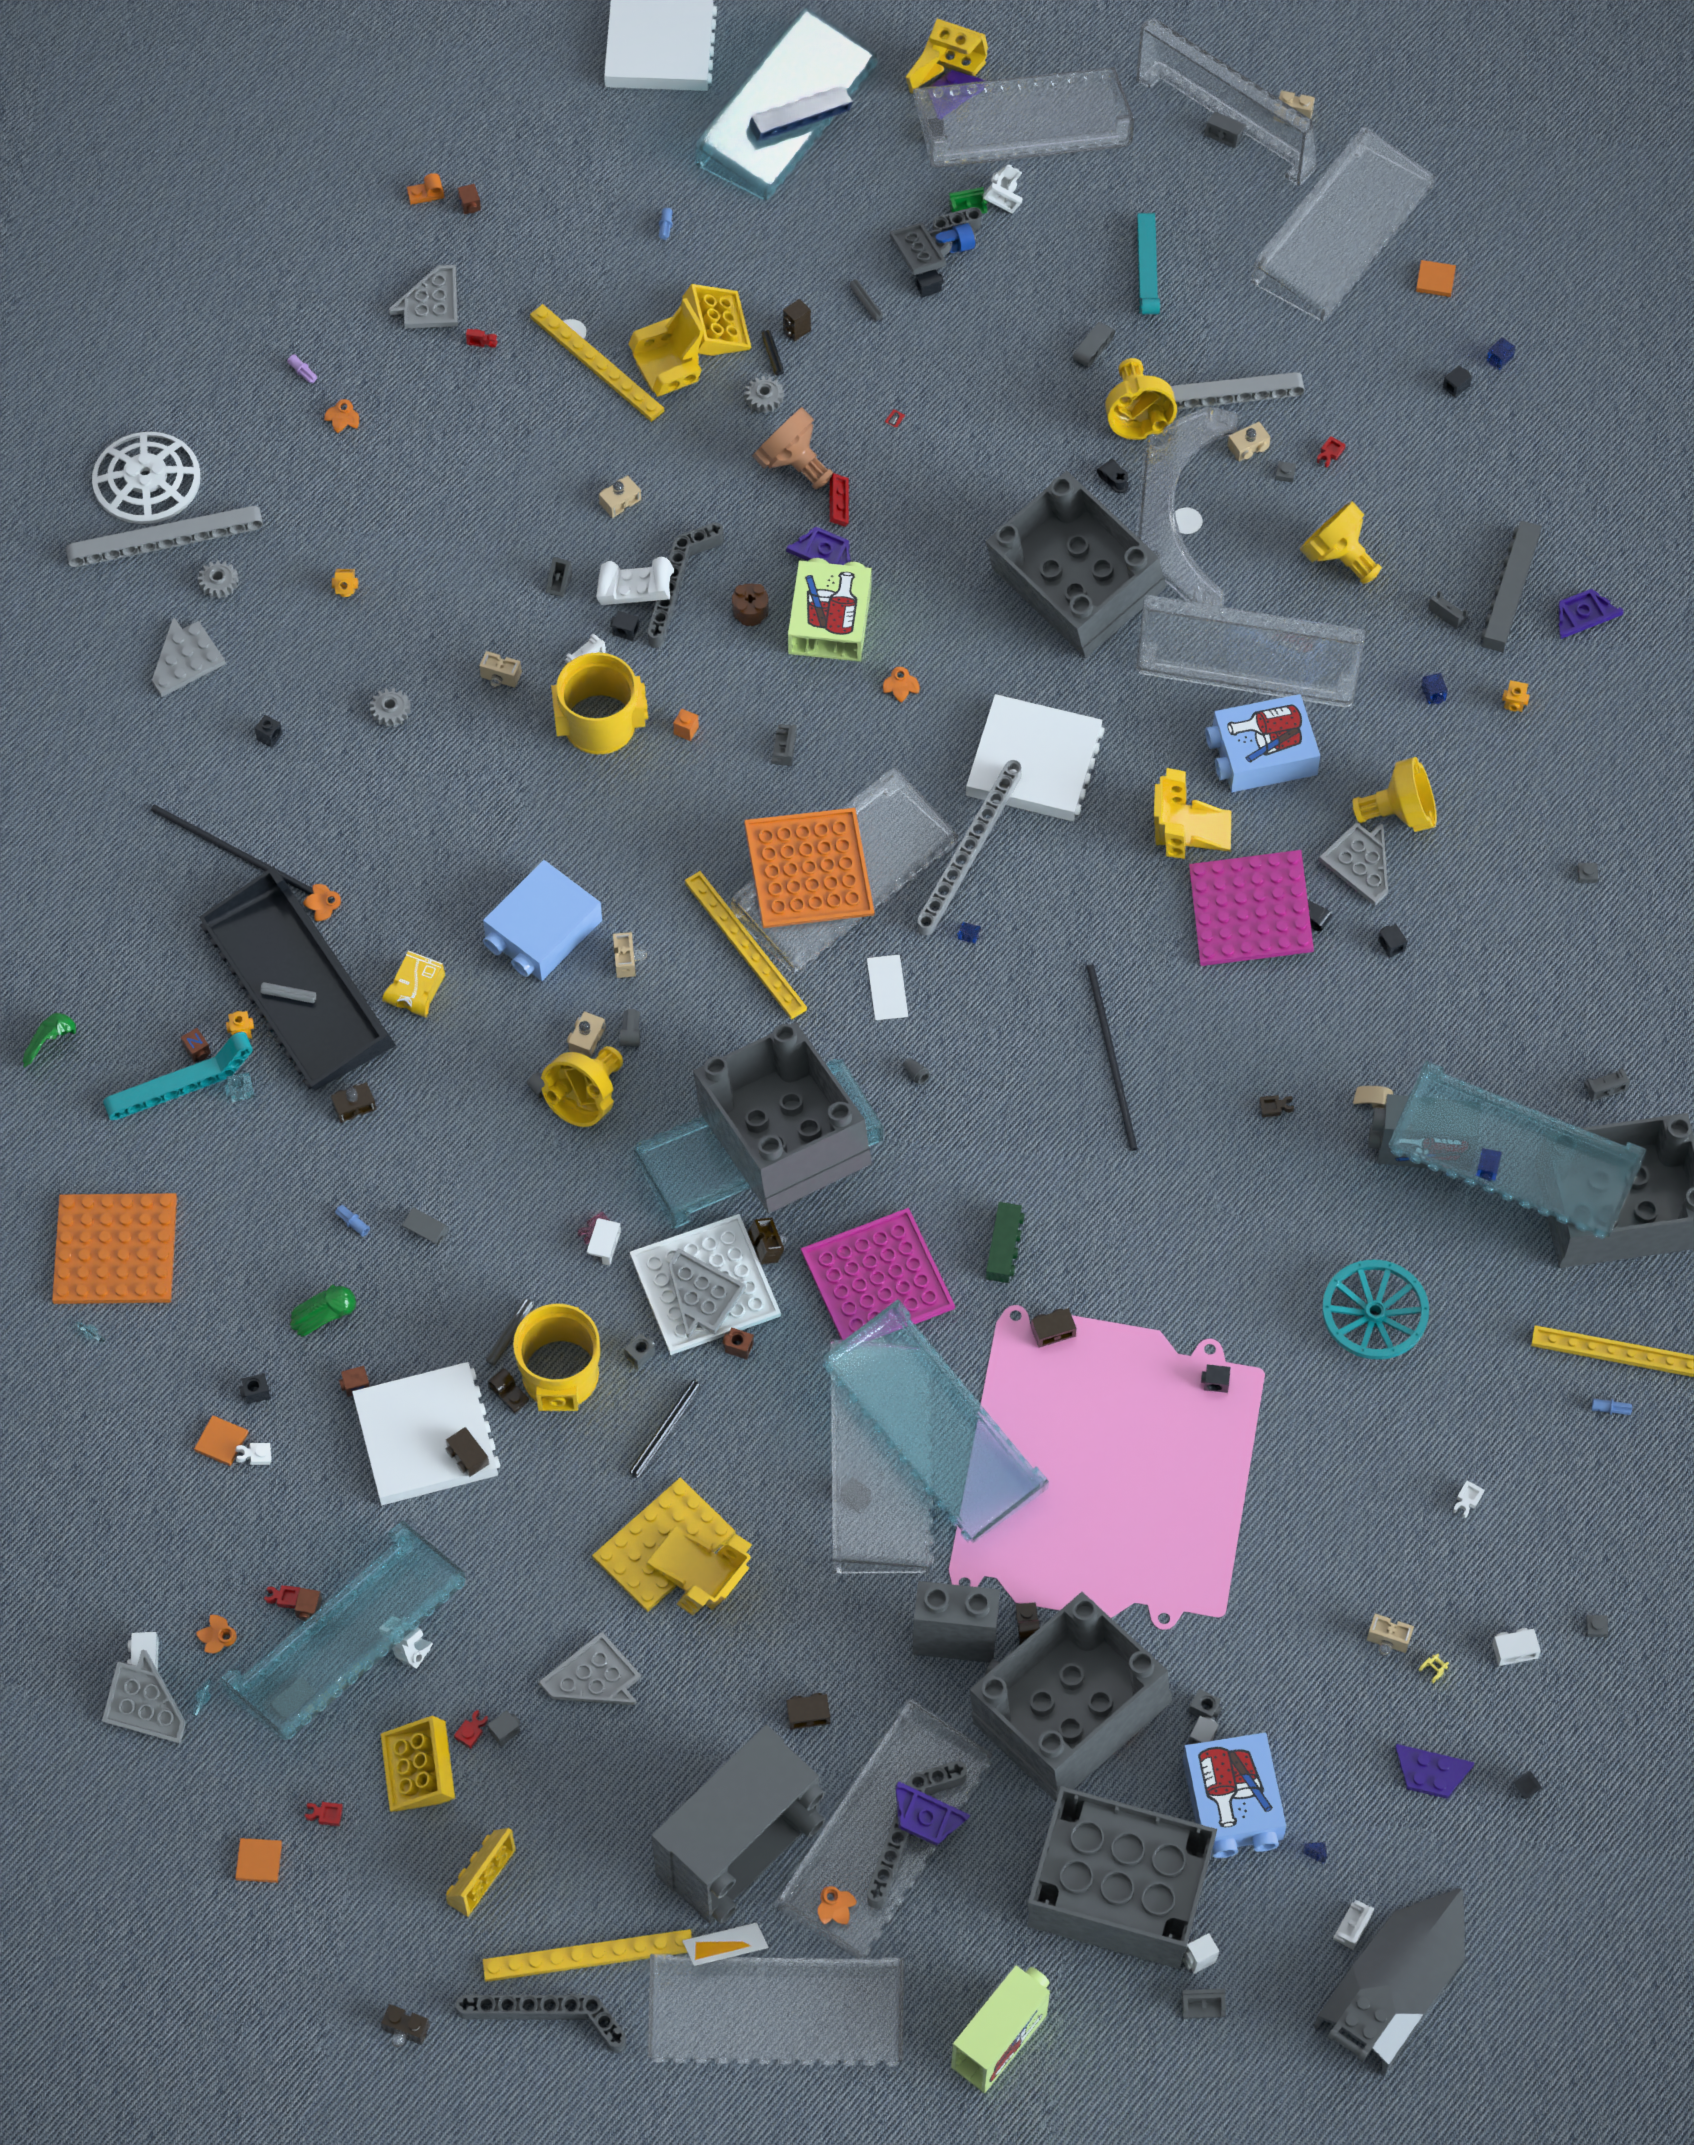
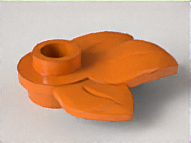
(342, 418)
(901, 686)
(319, 902)
(213, 1635)
(837, 1908)

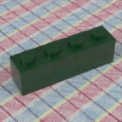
(1004, 1242)

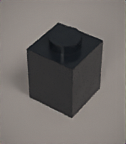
(929, 283)
(1457, 381)

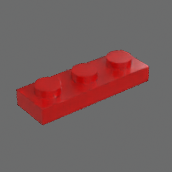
(839, 500)

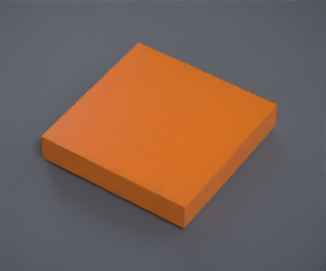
(1436, 278)
(221, 1440)
(258, 1860)

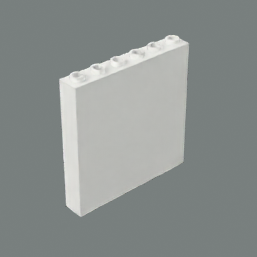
(660, 44)
(1052, 750)
(408, 1430)

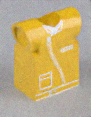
(415, 984)

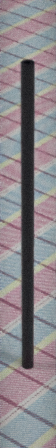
(228, 847)
(1112, 1058)

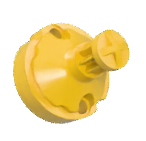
(1139, 403)
(1339, 540)
(1407, 797)
(580, 1086)

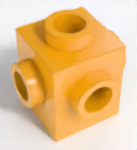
(348, 577)
(1515, 696)
(240, 1022)

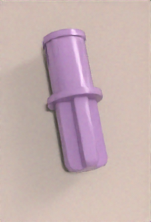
(301, 368)

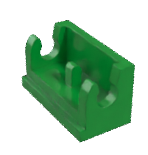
(968, 199)

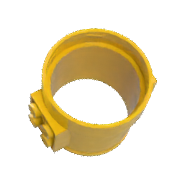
(595, 676)
(550, 1325)

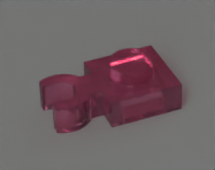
(591, 1225)

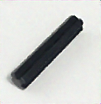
(772, 352)

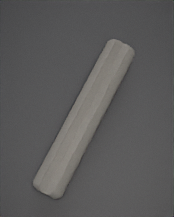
(288, 992)

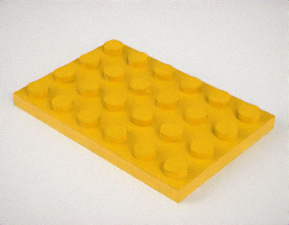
(629, 1550)

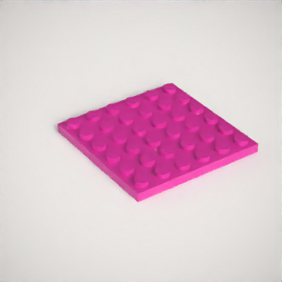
(1251, 908)
(874, 1267)

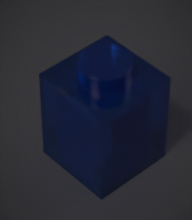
(1501, 353)
(1434, 688)
(1488, 1164)

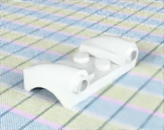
(635, 584)

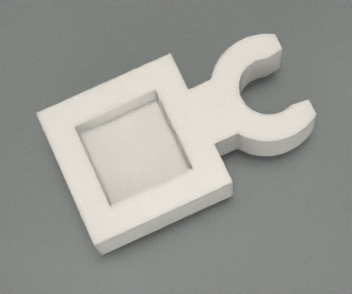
(257, 1453)
(1468, 1496)

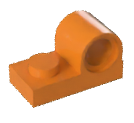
(429, 191)

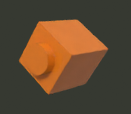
(686, 724)

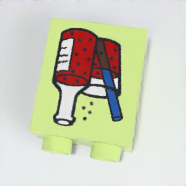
(829, 610)
(1001, 2027)

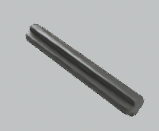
(509, 1332)

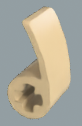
(1372, 1095)

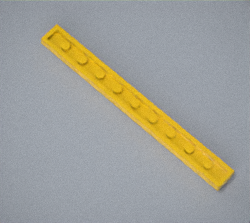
(597, 363)
(745, 945)
(1613, 1351)
(584, 1955)

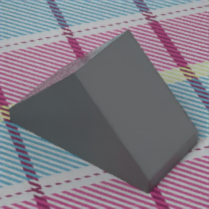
(559, 576)

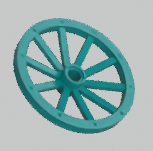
(1377, 1306)

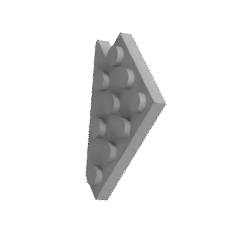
(431, 300)
(185, 657)
(1360, 861)
(702, 1292)
(593, 1675)
(143, 1701)

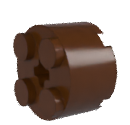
(750, 604)

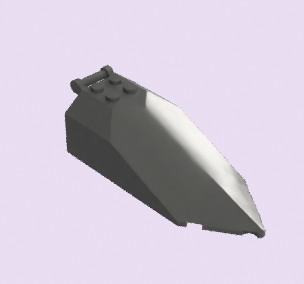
(1398, 1978)

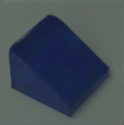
(969, 932)
(1316, 1851)

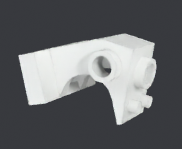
(1002, 187)
(412, 1648)

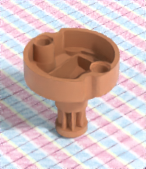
(791, 447)

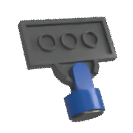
(925, 249)

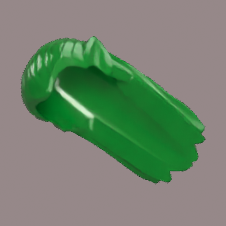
(50, 1028)
(322, 1308)

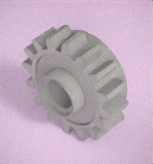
(764, 394)
(218, 579)
(390, 708)

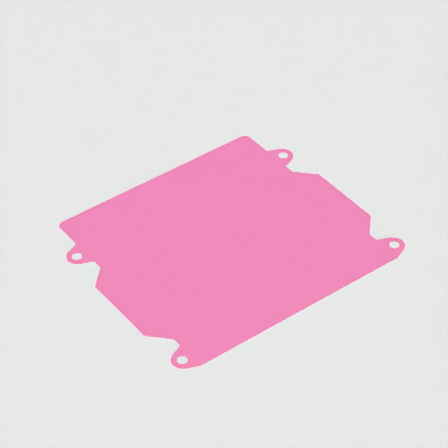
(1136, 1468)

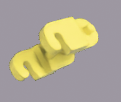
(1429, 1662)

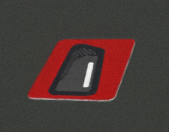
(895, 418)

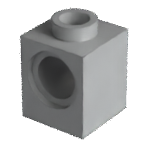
(1204, 1730)

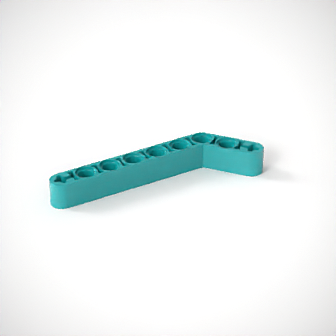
(1147, 264)
(182, 1081)

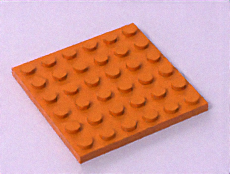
(809, 867)
(115, 1248)

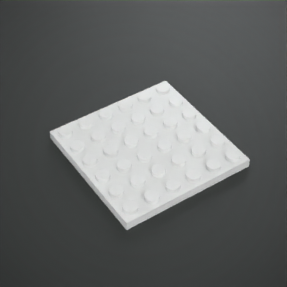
(722, 1246)

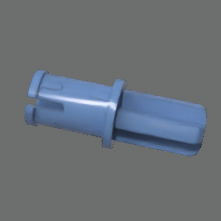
(665, 223)
(352, 1220)
(1611, 1407)

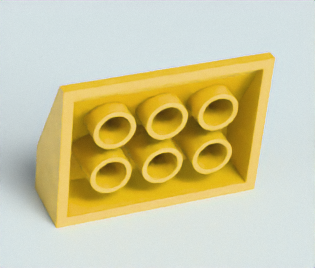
(721, 318)
(417, 1764)
(482, 1871)

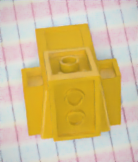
(944, 41)
(669, 351)
(1184, 824)
(700, 1571)

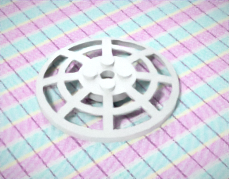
(146, 483)

